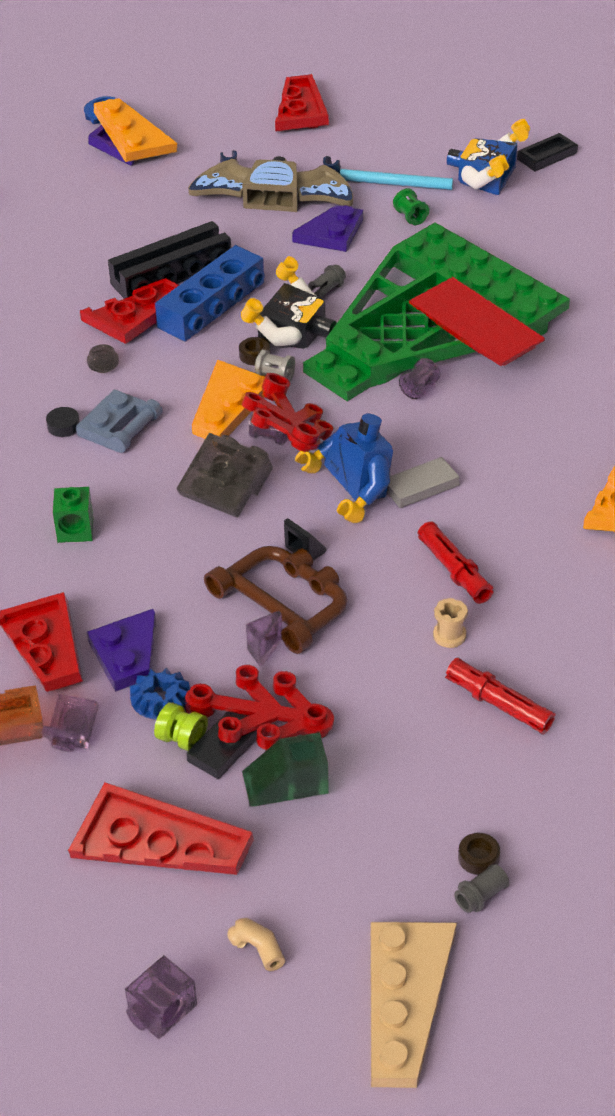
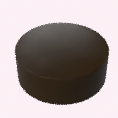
(251, 348)
(478, 852)

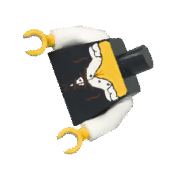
(292, 314)

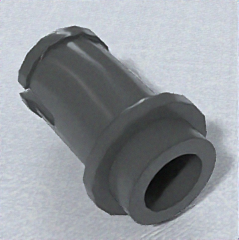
(332, 277)
(474, 893)

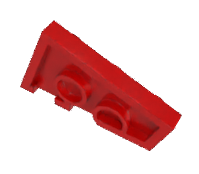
(45, 640)

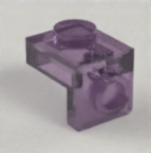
(71, 723)

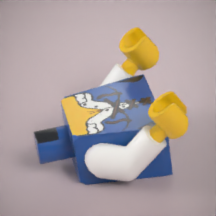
(489, 162)

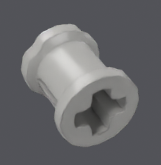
(265, 362)

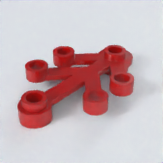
(293, 424)
(301, 719)

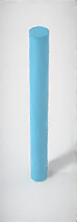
(397, 179)

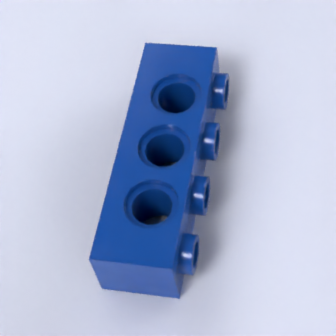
(209, 293)

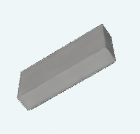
(422, 482)

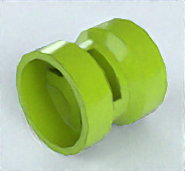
(180, 726)

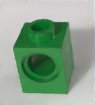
(73, 514)

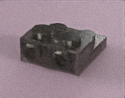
(225, 474)

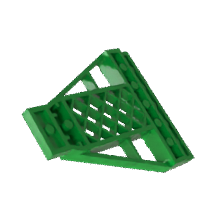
(430, 257)

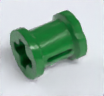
(411, 206)

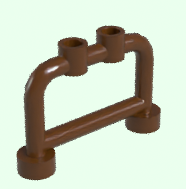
(299, 632)

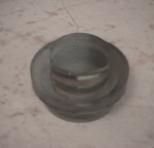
(102, 358)

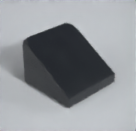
(298, 538)

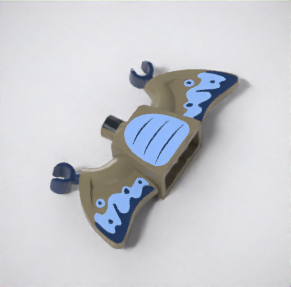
(274, 183)

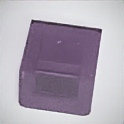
(264, 636)

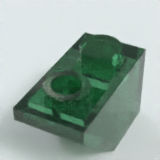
(288, 771)

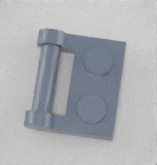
(112, 414)

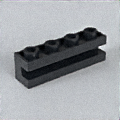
(170, 258)

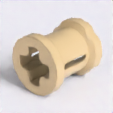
(450, 618)

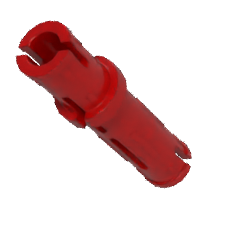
(463, 570)
(486, 687)

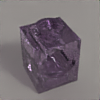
(160, 997)

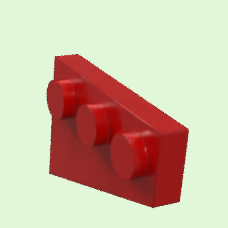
(301, 105)
(131, 315)

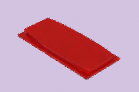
(477, 322)

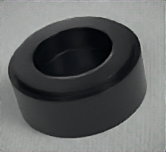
(62, 421)

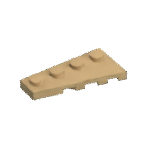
(405, 991)

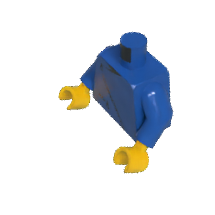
(358, 460)

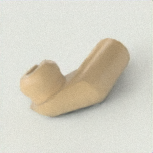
(262, 938)

